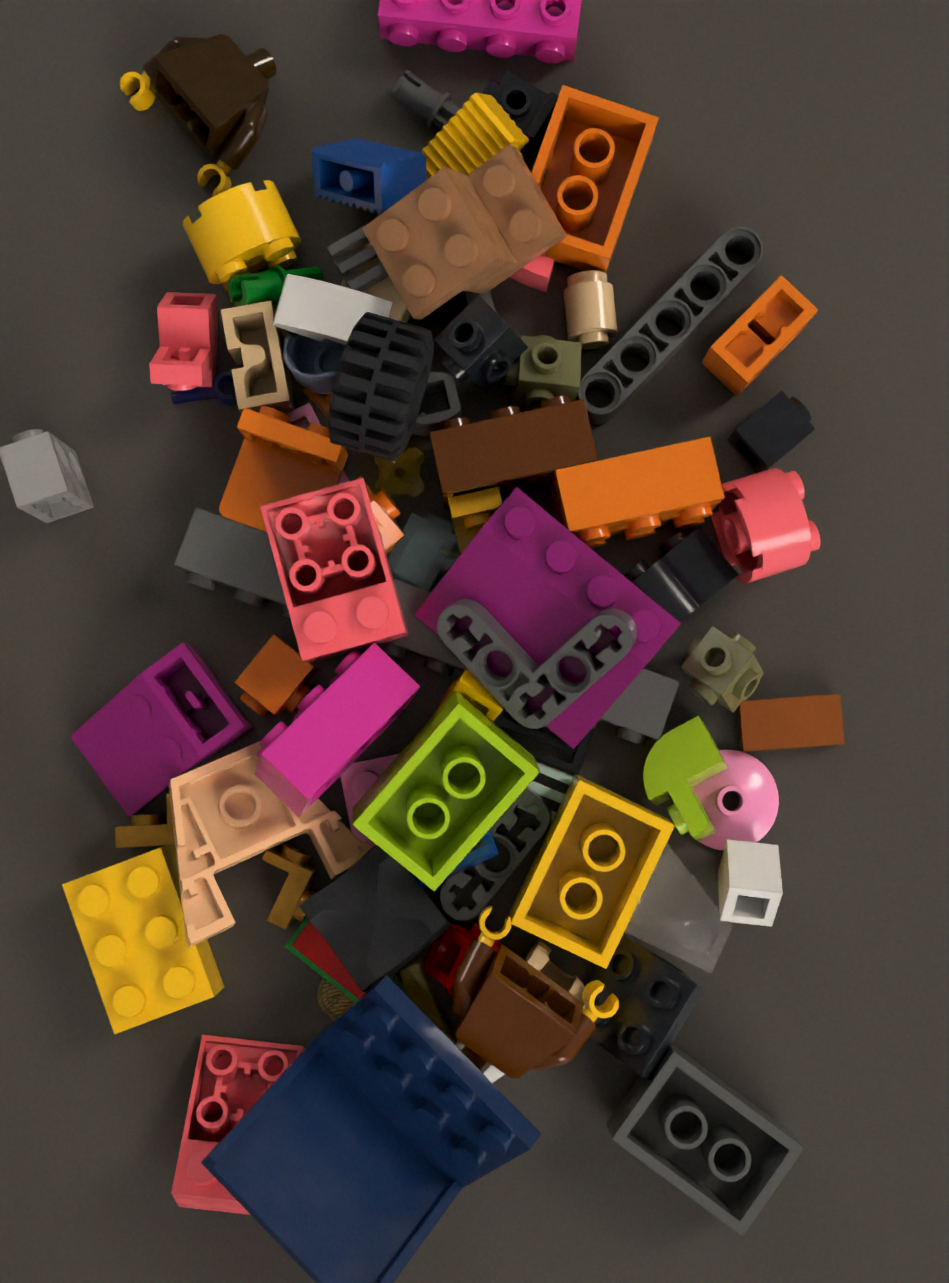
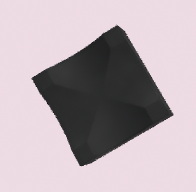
(375, 917)

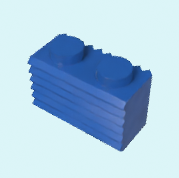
(366, 173)

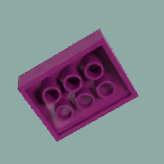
(542, 592)

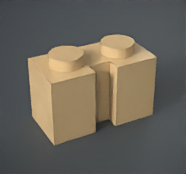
(259, 348)

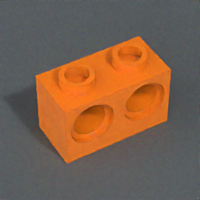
(759, 335)

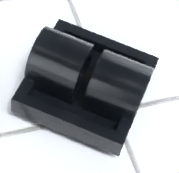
(652, 1006)

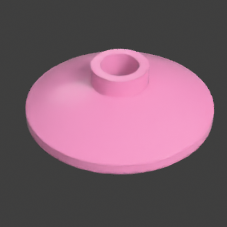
(757, 800)

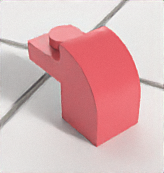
(186, 341)

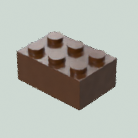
(512, 448)

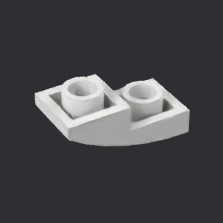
(323, 308)

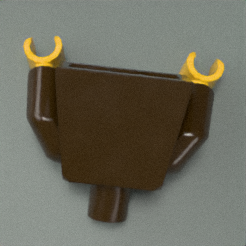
(211, 94)

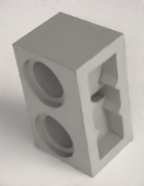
(45, 476)

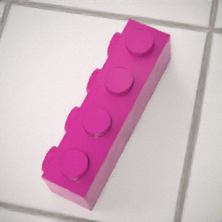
(497, 26)

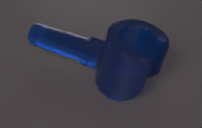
(208, 392)

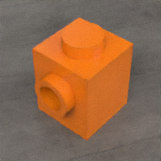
(276, 679)

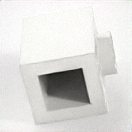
(753, 872)

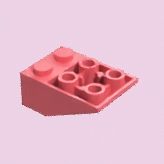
(334, 571)
(225, 1086)

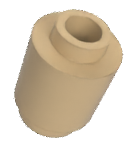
(590, 309)

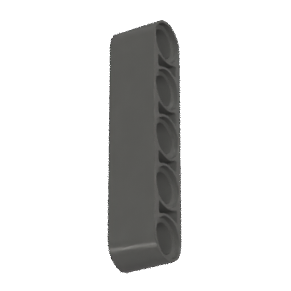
(680, 306)

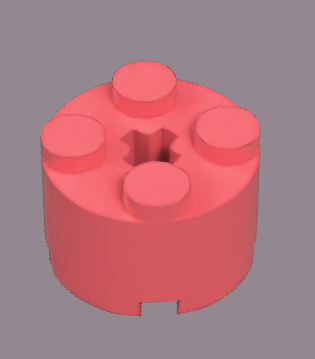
(764, 524)

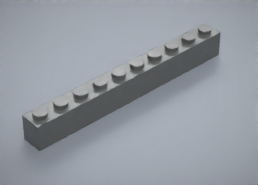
(243, 560)

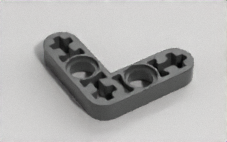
(526, 675)
(530, 835)

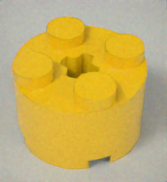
(242, 232)

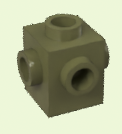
(544, 371)
(722, 668)

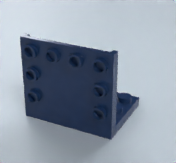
(367, 1141)

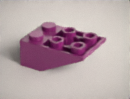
(160, 728)

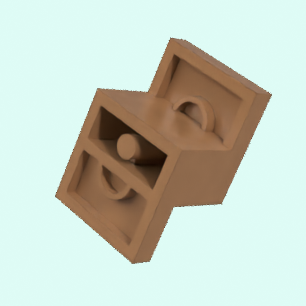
(464, 232)

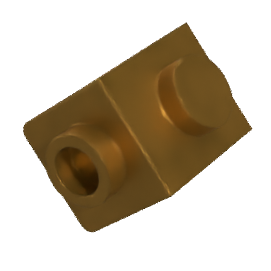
(296, 886)

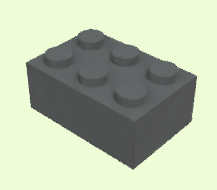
(705, 1139)

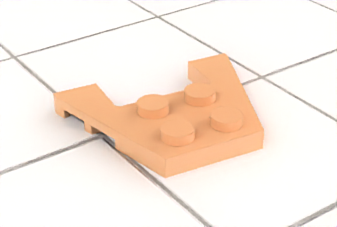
(231, 815)

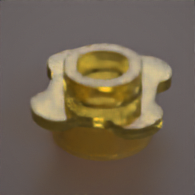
(410, 482)

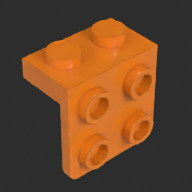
(278, 464)

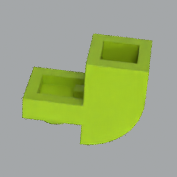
(678, 764)

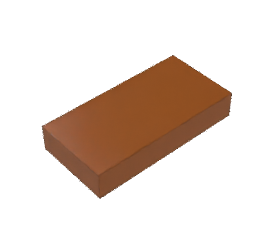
(790, 722)

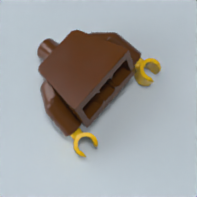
(515, 1012)

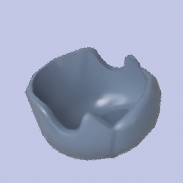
(313, 362)

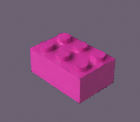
(334, 727)

